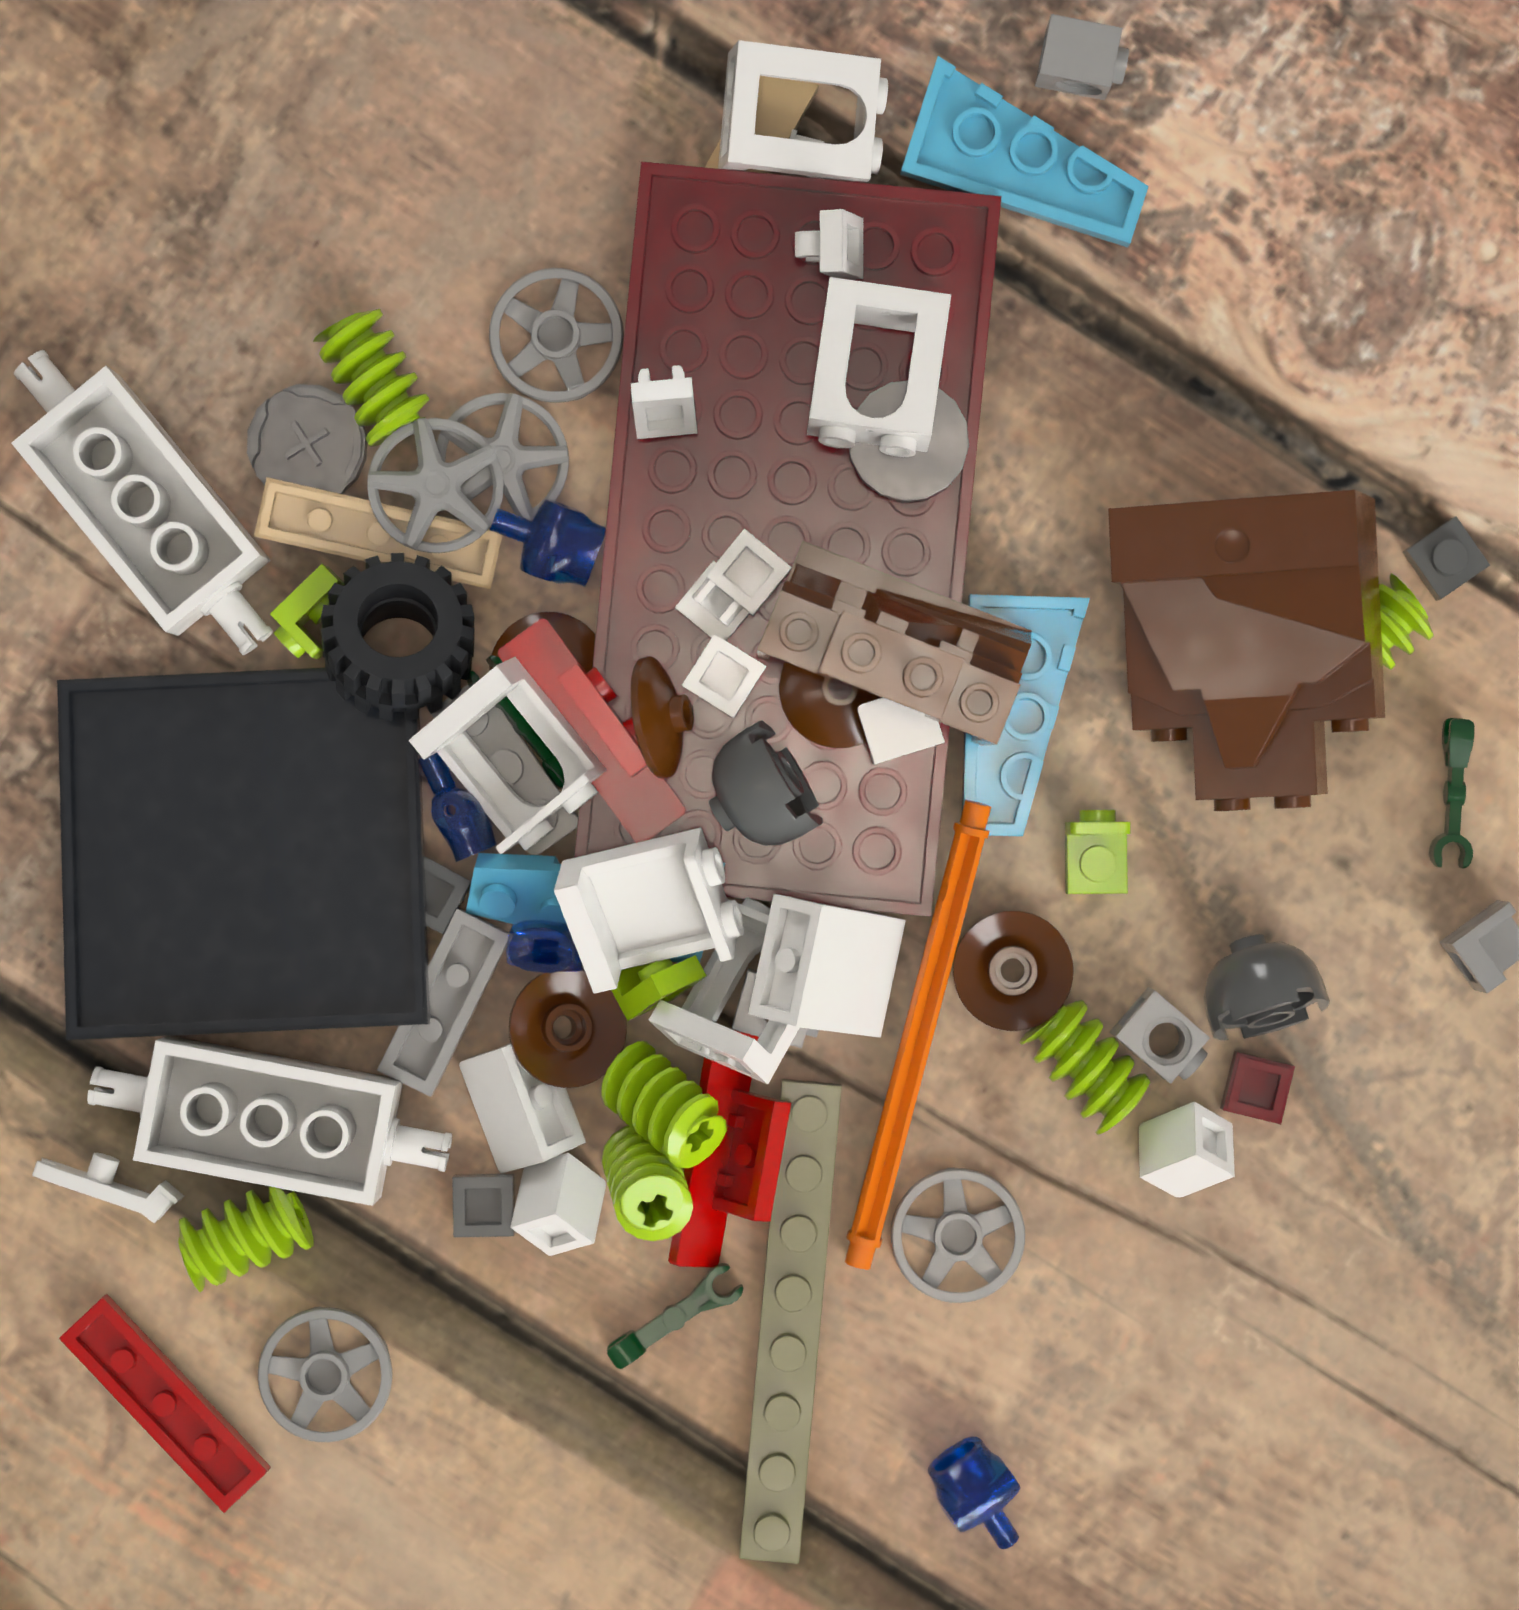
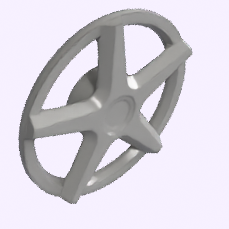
(556, 335)
(511, 454)
(435, 484)
(957, 1235)
(325, 1374)

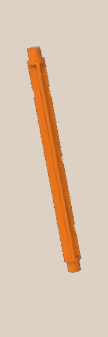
(917, 1034)

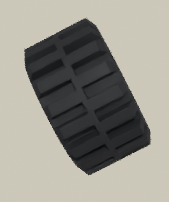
(390, 592)

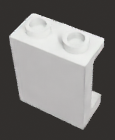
(647, 905)
(826, 967)

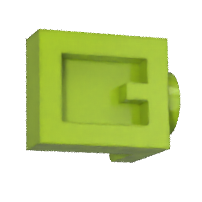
(301, 606)
(1096, 854)
(645, 985)

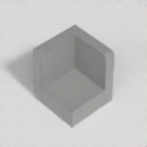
(1485, 946)

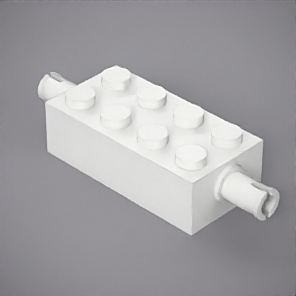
(141, 502)
(268, 1120)

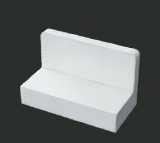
(519, 1114)

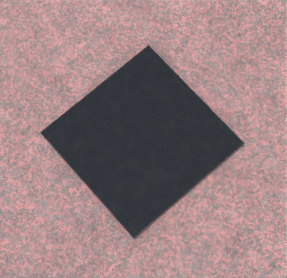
(238, 857)

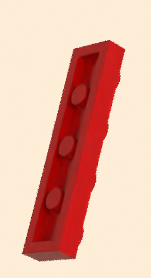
(165, 1403)

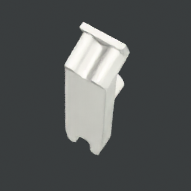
(99, 1184)

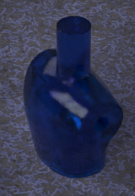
(557, 543)
(470, 827)
(542, 947)
(975, 1488)

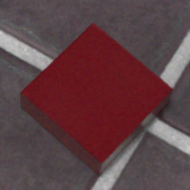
(1257, 1087)

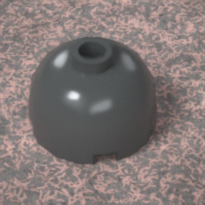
(761, 790)
(1262, 988)

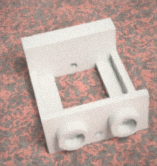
(745, 150)
(885, 307)
(513, 816)
(695, 1023)

